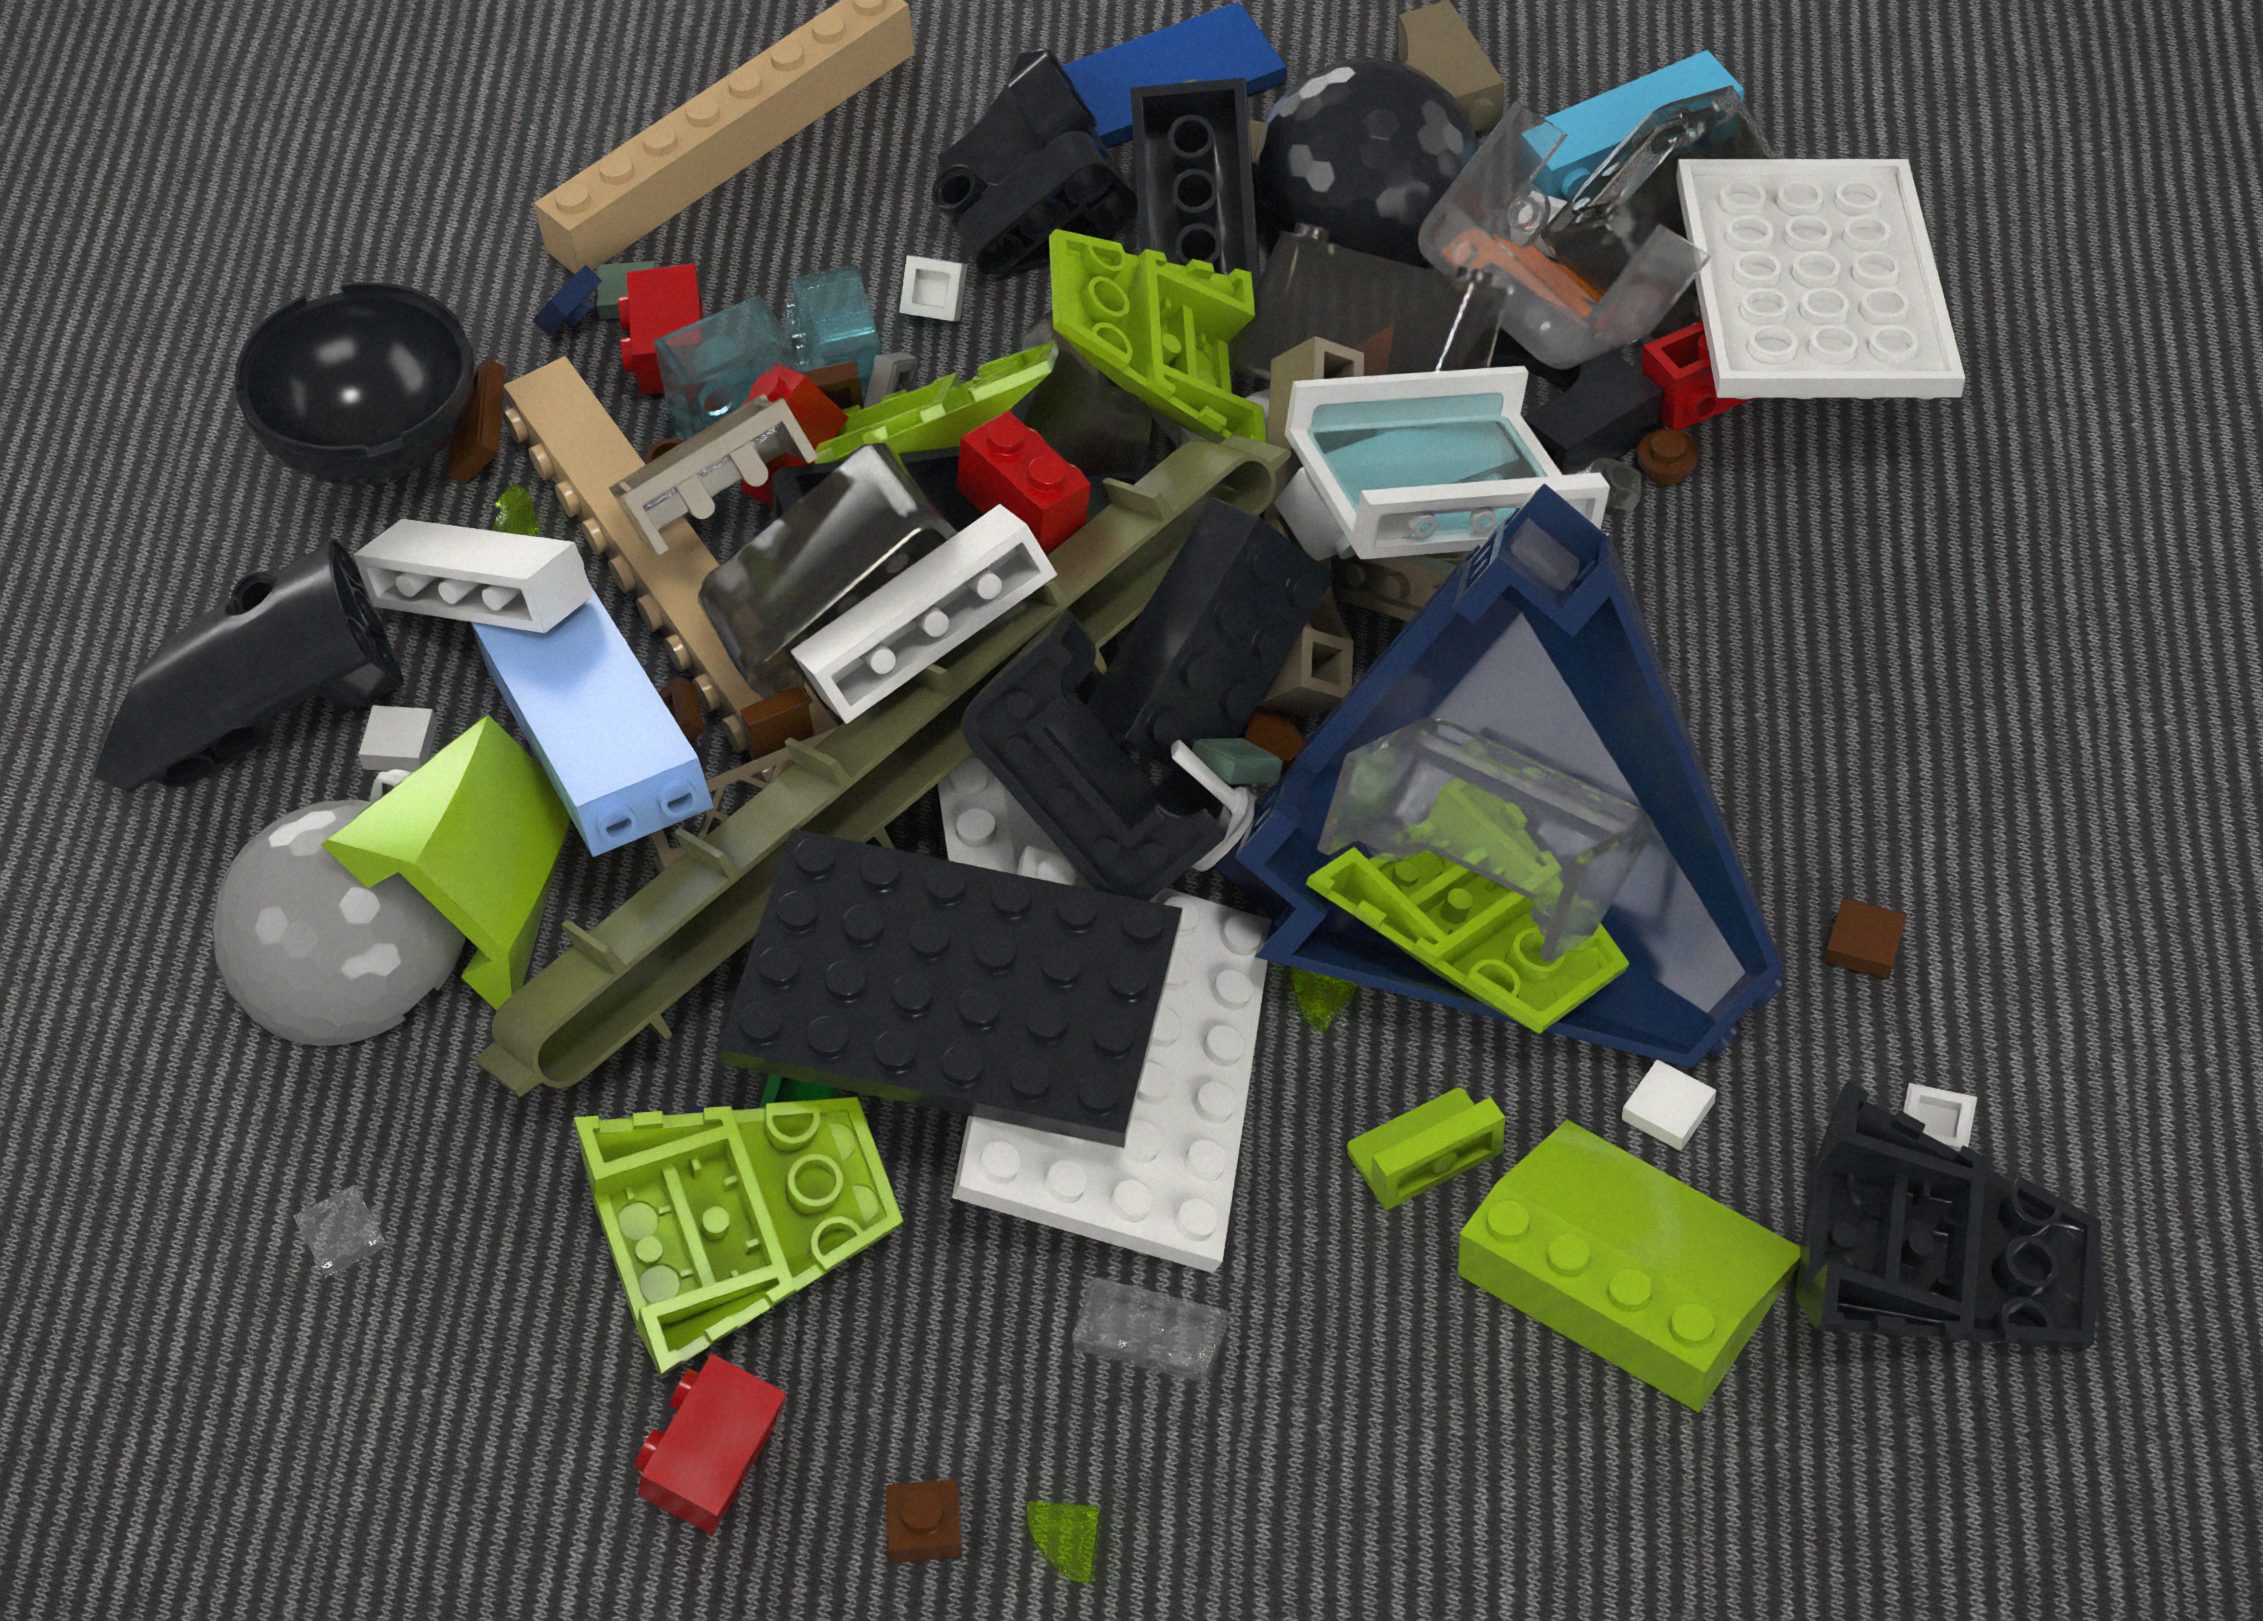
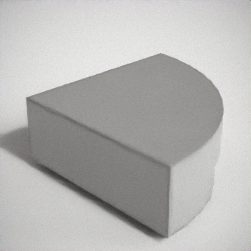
(888, 373)

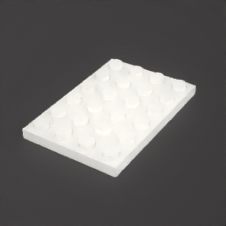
(1817, 279)
(1180, 1157)

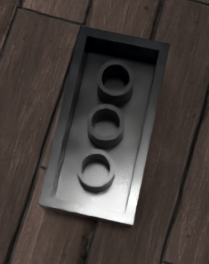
(1196, 174)
(1209, 636)

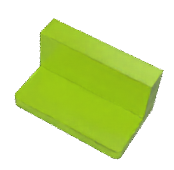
(1427, 1146)

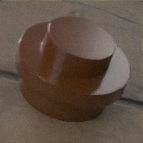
(1667, 456)

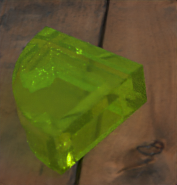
(516, 512)
(1320, 996)
(1066, 1536)

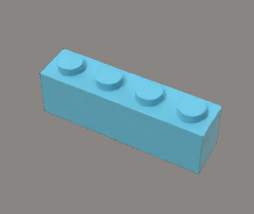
(1605, 120)

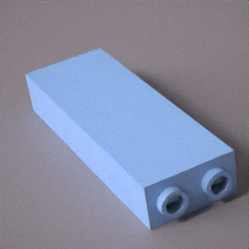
(596, 726)

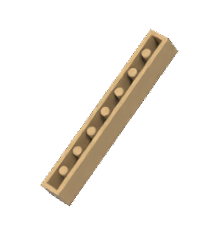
(722, 130)

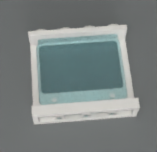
(1426, 458)

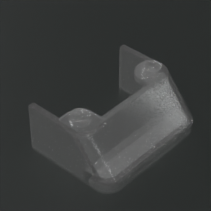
(1491, 225)
(1493, 815)

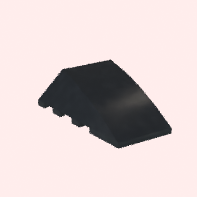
(1937, 1242)

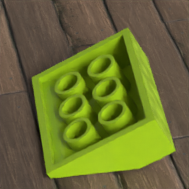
(1626, 1262)

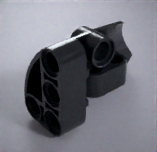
(1031, 171)
(244, 665)

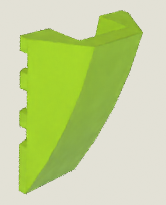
(1157, 329)
(942, 410)
(477, 841)
(1470, 933)
(731, 1210)

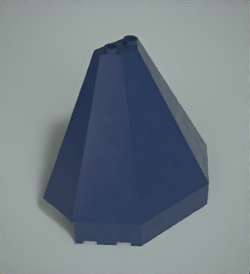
(1583, 693)

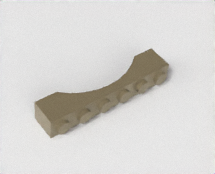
(1321, 660)

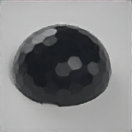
(1363, 155)
(356, 382)

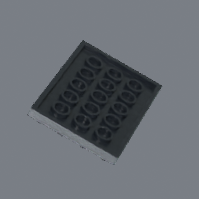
(953, 987)

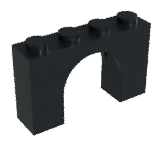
(1602, 408)

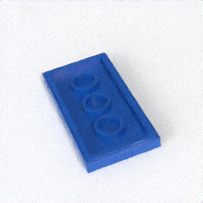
(1201, 48)

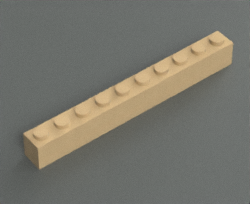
(587, 454)

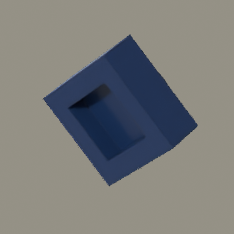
(570, 303)

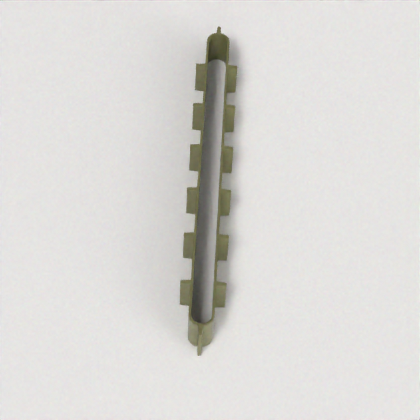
(850, 781)

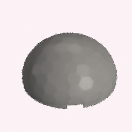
(317, 948)

